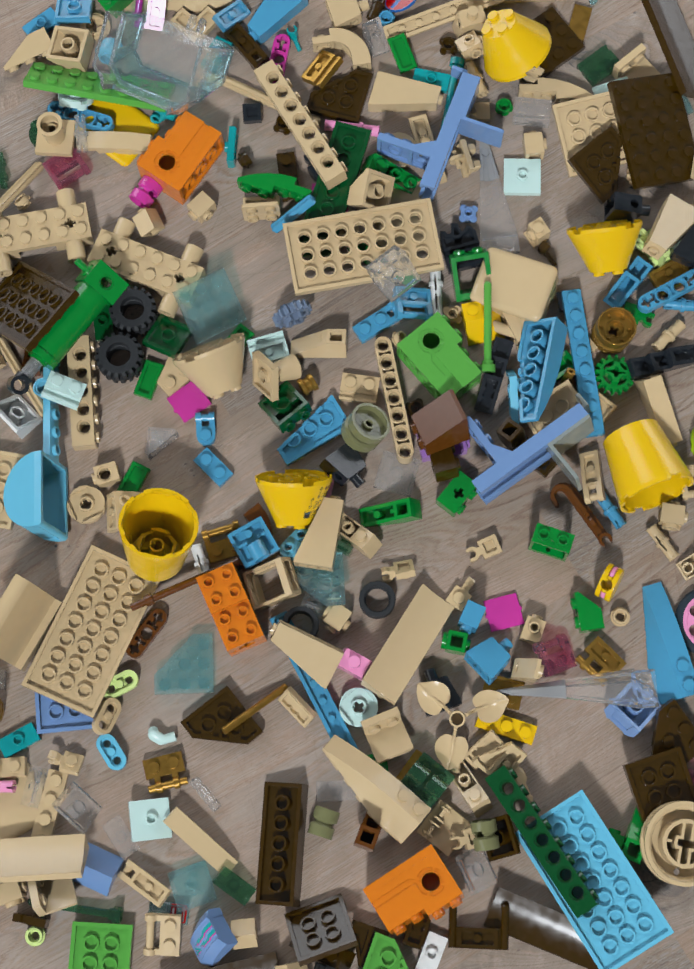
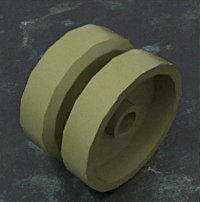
(365, 427)

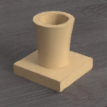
(54, 135)
(269, 374)

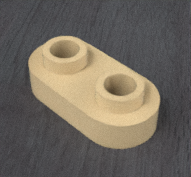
(106, 717)

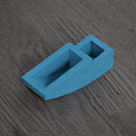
(628, 283)

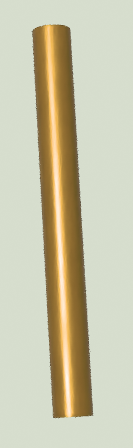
(254, 709)

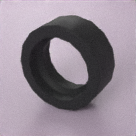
(306, 611)
(377, 614)

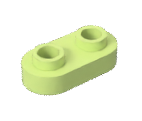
(120, 684)

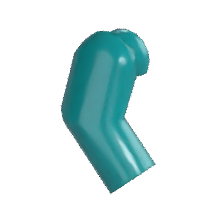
(158, 117)

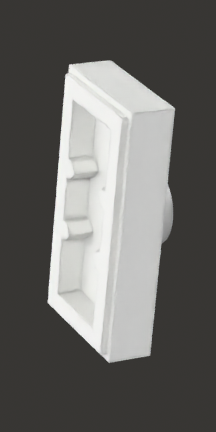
(431, 951)

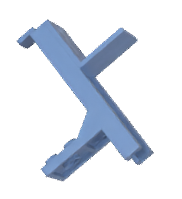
(437, 153)

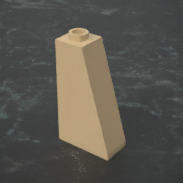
(403, 94)
(669, 226)
(658, 406)
(321, 540)
(307, 651)

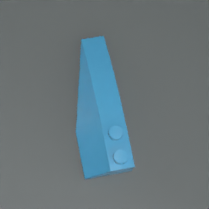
(540, 361)
(666, 646)

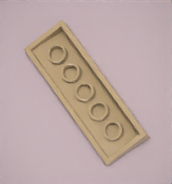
(407, 645)
(43, 858)

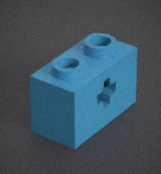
(471, 617)

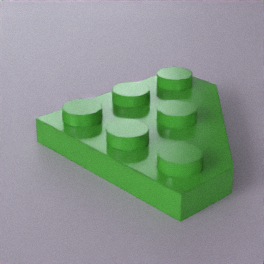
(384, 954)

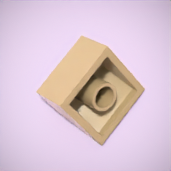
(70, 47)
(371, 190)

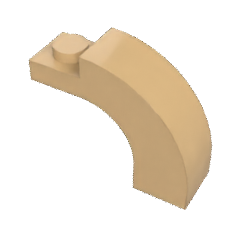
(347, 42)

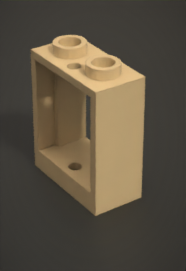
(287, 577)

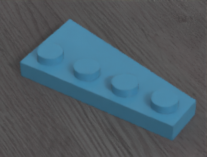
(314, 432)

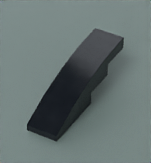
(661, 362)
(492, 381)

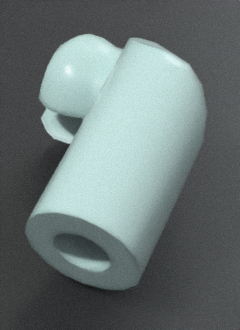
(160, 738)

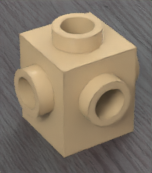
(470, 46)

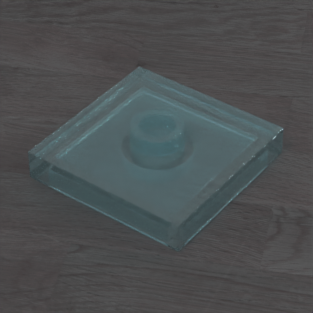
(192, 886)

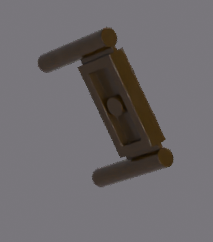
(479, 937)

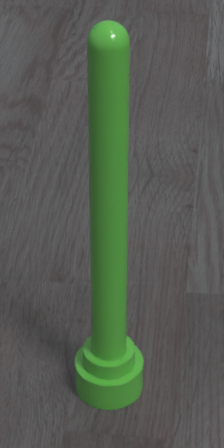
(487, 364)

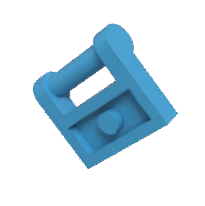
(415, 299)

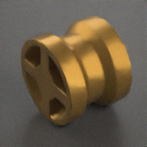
(307, 384)

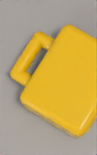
(126, 120)

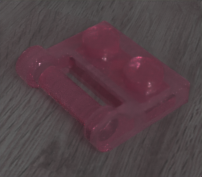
(60, 165)
(556, 661)

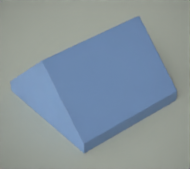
(100, 870)

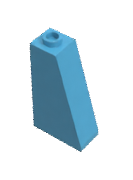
(273, 16)

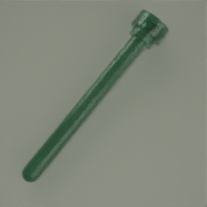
(114, 914)

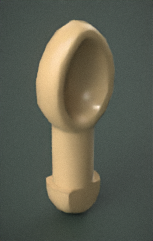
(522, 779)

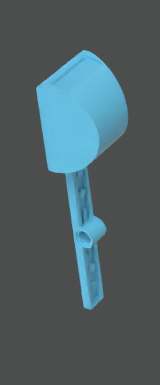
(38, 483)

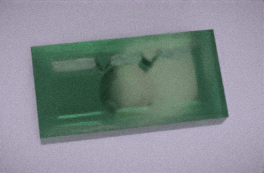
(234, 885)

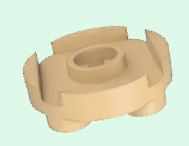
(75, 503)

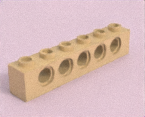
(90, 439)

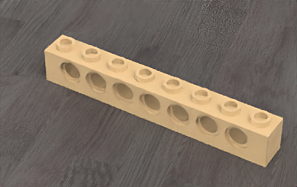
(331, 175)

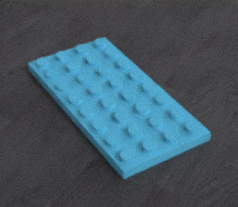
(627, 915)

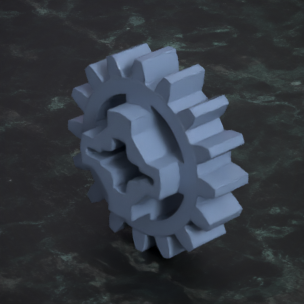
(292, 313)

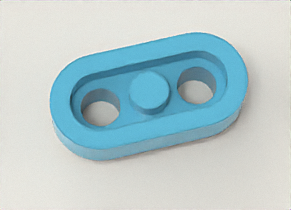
(293, 542)
(111, 752)

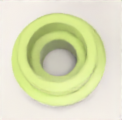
(29, 935)

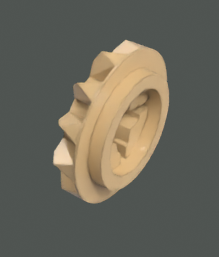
(98, 19)

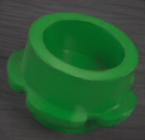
(503, 102)

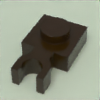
(33, 920)

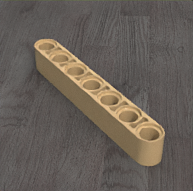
(394, 408)

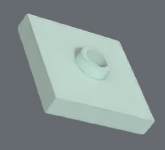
(522, 177)
(147, 819)

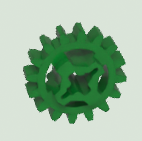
(613, 375)

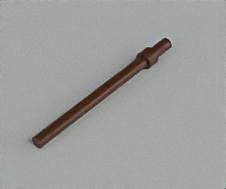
(150, 599)

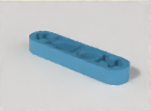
(94, 125)
(669, 289)

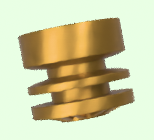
(617, 321)

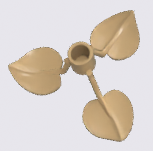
(434, 696)

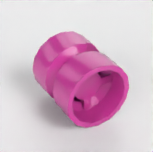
(146, 191)

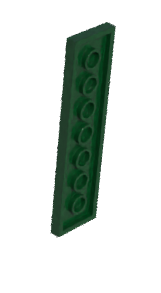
(351, 147)

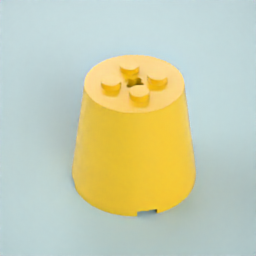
(645, 466)
(157, 532)

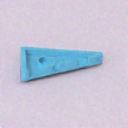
(513, 399)

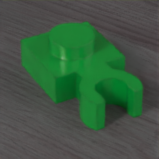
(639, 316)

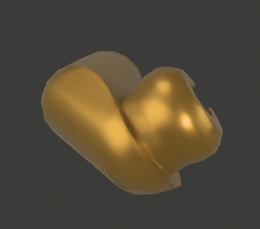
(569, 374)

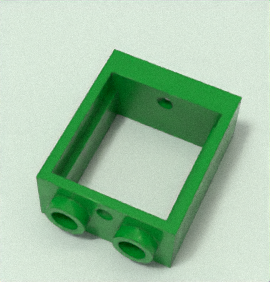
(460, 255)
(555, 539)

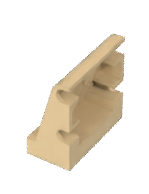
(24, 621)

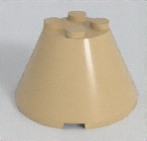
(215, 365)

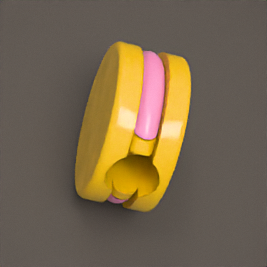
(609, 582)

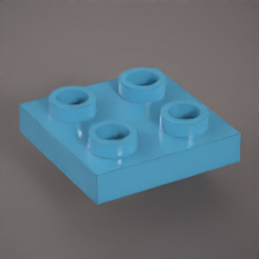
(253, 542)

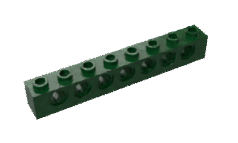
(497, 781)

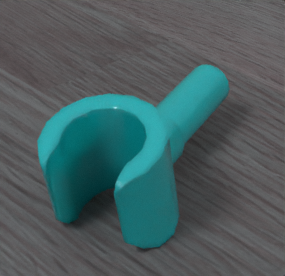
(293, 35)

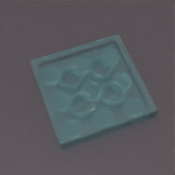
(209, 305)

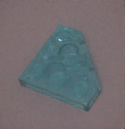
(324, 585)
(188, 669)

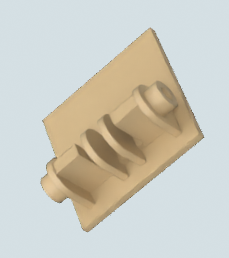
(441, 825)

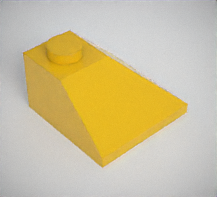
(473, 322)

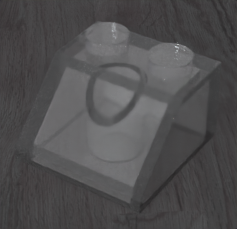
(393, 273)

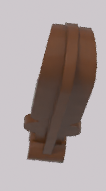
(583, 510)

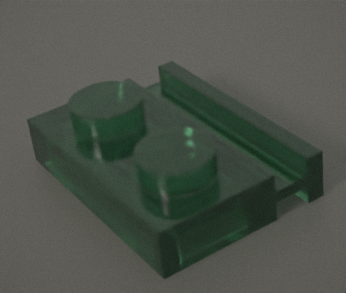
(598, 65)

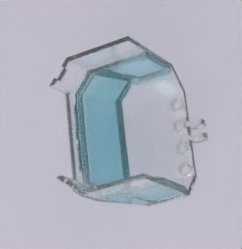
(160, 60)

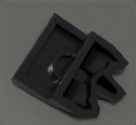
(460, 240)

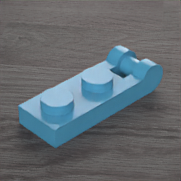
(375, 323)

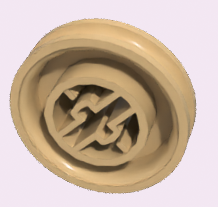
(660, 842)

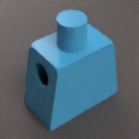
(489, 658)

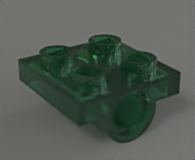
(427, 779)

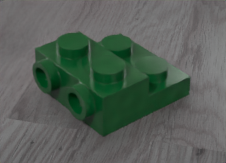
(288, 409)

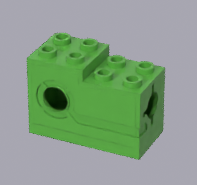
(438, 359)

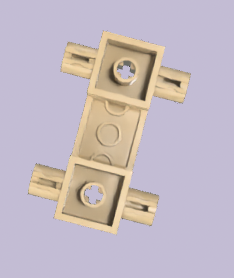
(46, 229)
(148, 264)

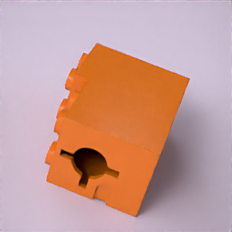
(182, 156)
(231, 609)
(414, 889)

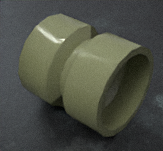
(323, 822)
(485, 835)

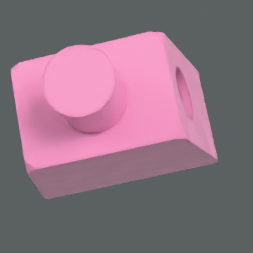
(354, 664)

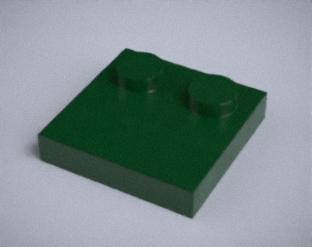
(167, 336)

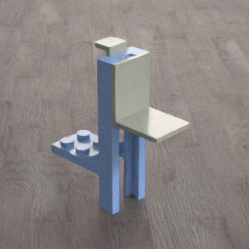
(549, 442)

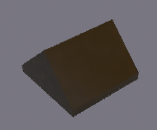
(507, 839)

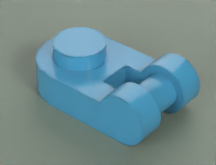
(205, 434)

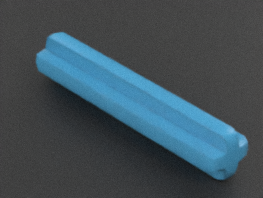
(293, 213)

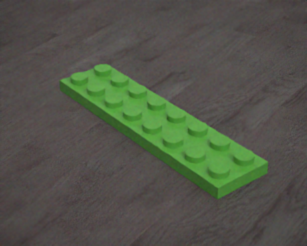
(79, 84)

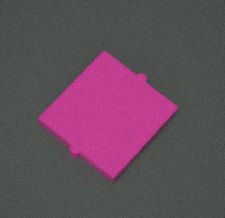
(188, 401)
(503, 612)

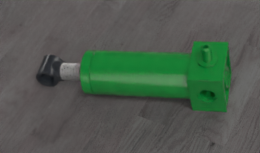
(74, 321)

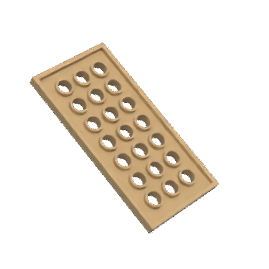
(348, 222)

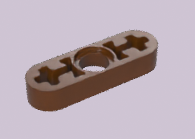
(152, 619)

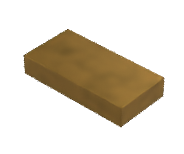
(580, 20)

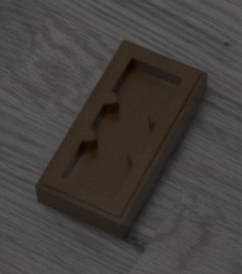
(417, 933)

